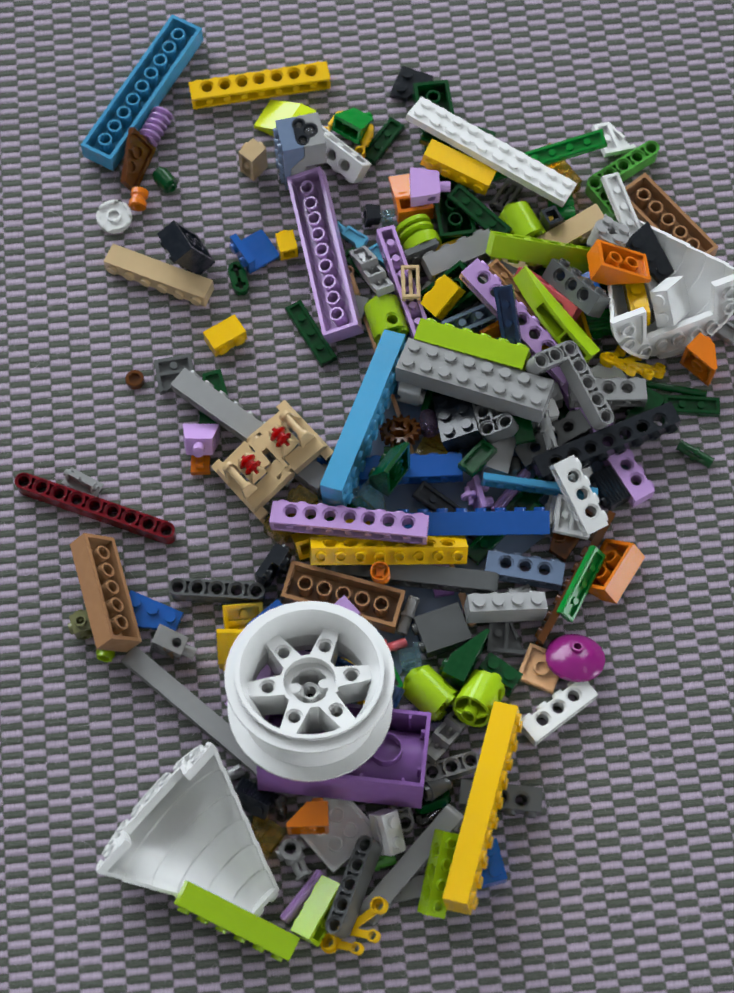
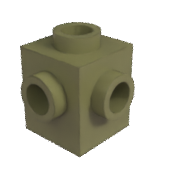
(80, 625)

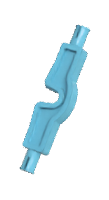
(358, 239)

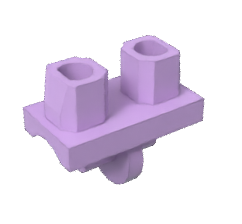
(475, 494)

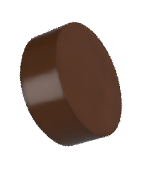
(134, 379)

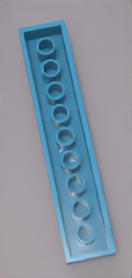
(142, 91)
(363, 422)

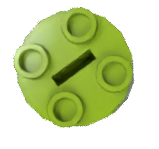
(522, 219)
(387, 314)
(429, 691)
(477, 697)

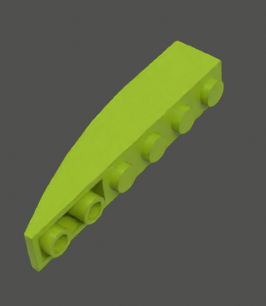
(552, 314)

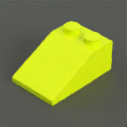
(279, 110)

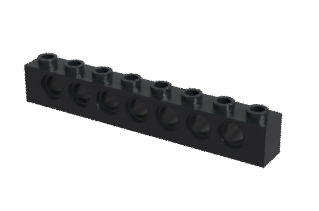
(665, 414)

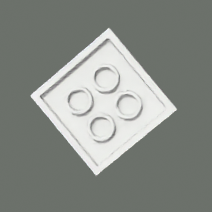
(345, 828)

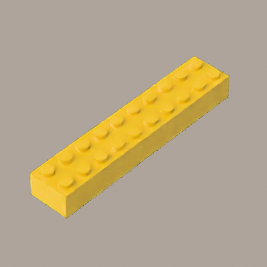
(482, 809)

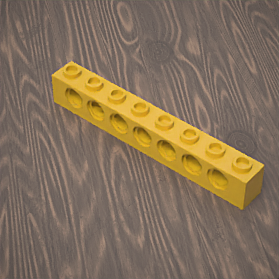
(229, 90)
(356, 551)

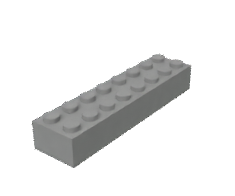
(474, 380)

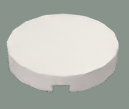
(114, 216)

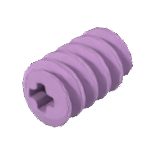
(156, 124)

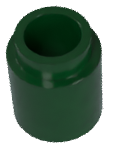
(164, 180)

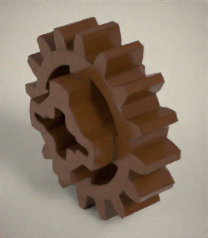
(400, 431)

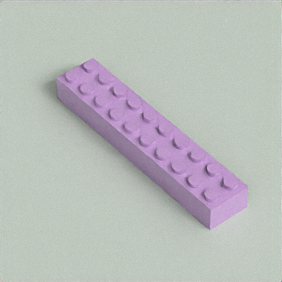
(324, 255)

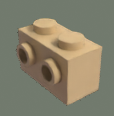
(253, 158)

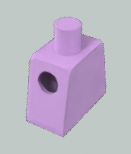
(426, 186)
(201, 439)

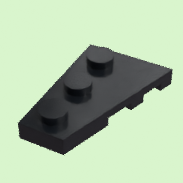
(647, 243)

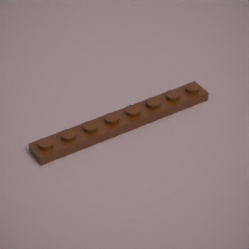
(552, 616)

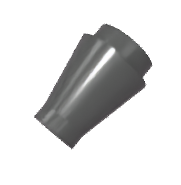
(435, 788)

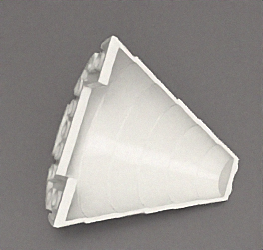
(710, 298)
(192, 832)

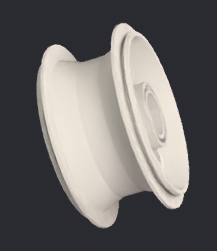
(274, 642)

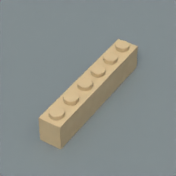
(572, 231)
(159, 275)

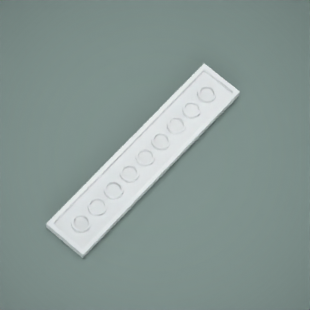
(491, 151)

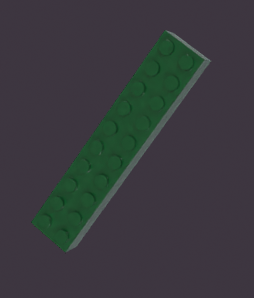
(449, 219)

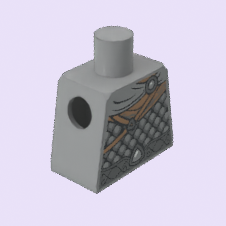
(166, 638)

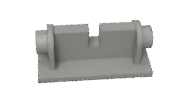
(81, 482)

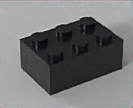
(185, 248)
(456, 423)

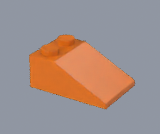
(616, 265)

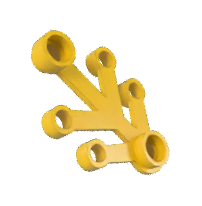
(630, 365)
(356, 932)

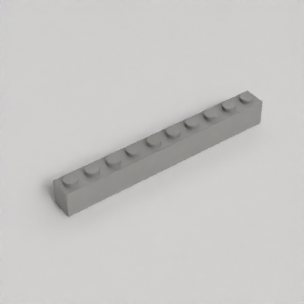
(235, 419)

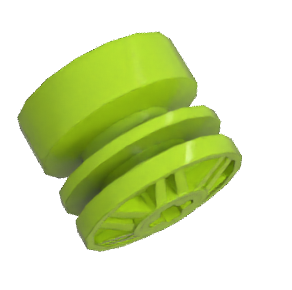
(416, 230)

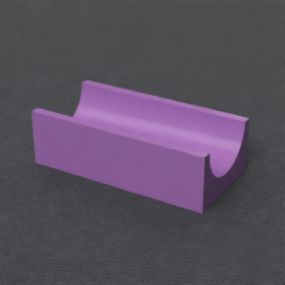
(387, 778)

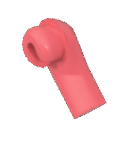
(397, 644)

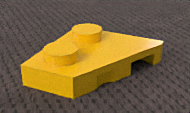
(238, 615)

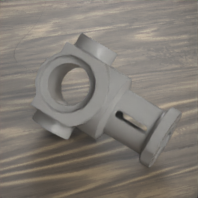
(295, 858)

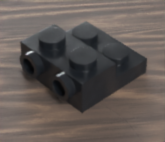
(275, 563)

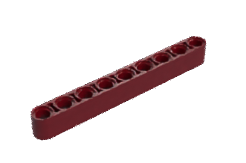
(89, 501)

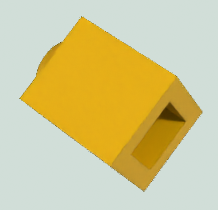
(286, 244)

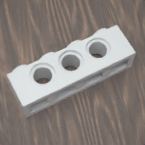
(358, 165)
(569, 489)
(536, 733)

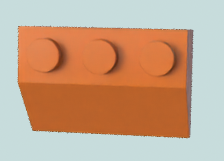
(616, 570)

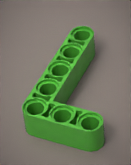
(630, 168)

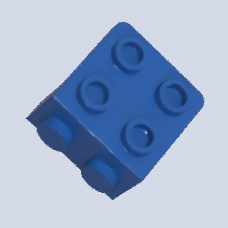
(254, 250)

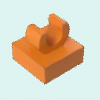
(200, 465)

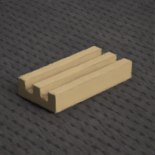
(410, 296)

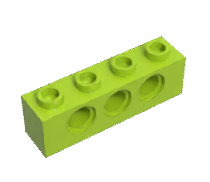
(437, 873)

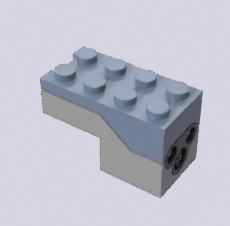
(298, 144)

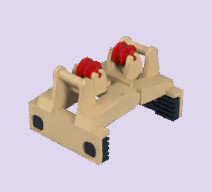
(280, 442)

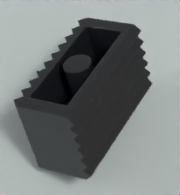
(610, 488)
(255, 801)

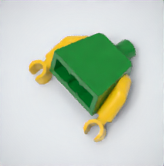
(354, 126)

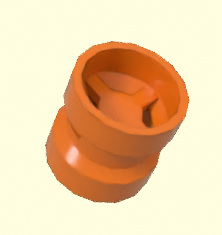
(138, 200)
(380, 569)

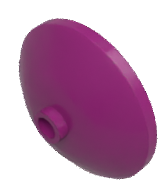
(575, 658)

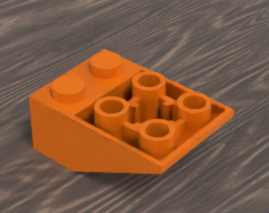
(401, 198)

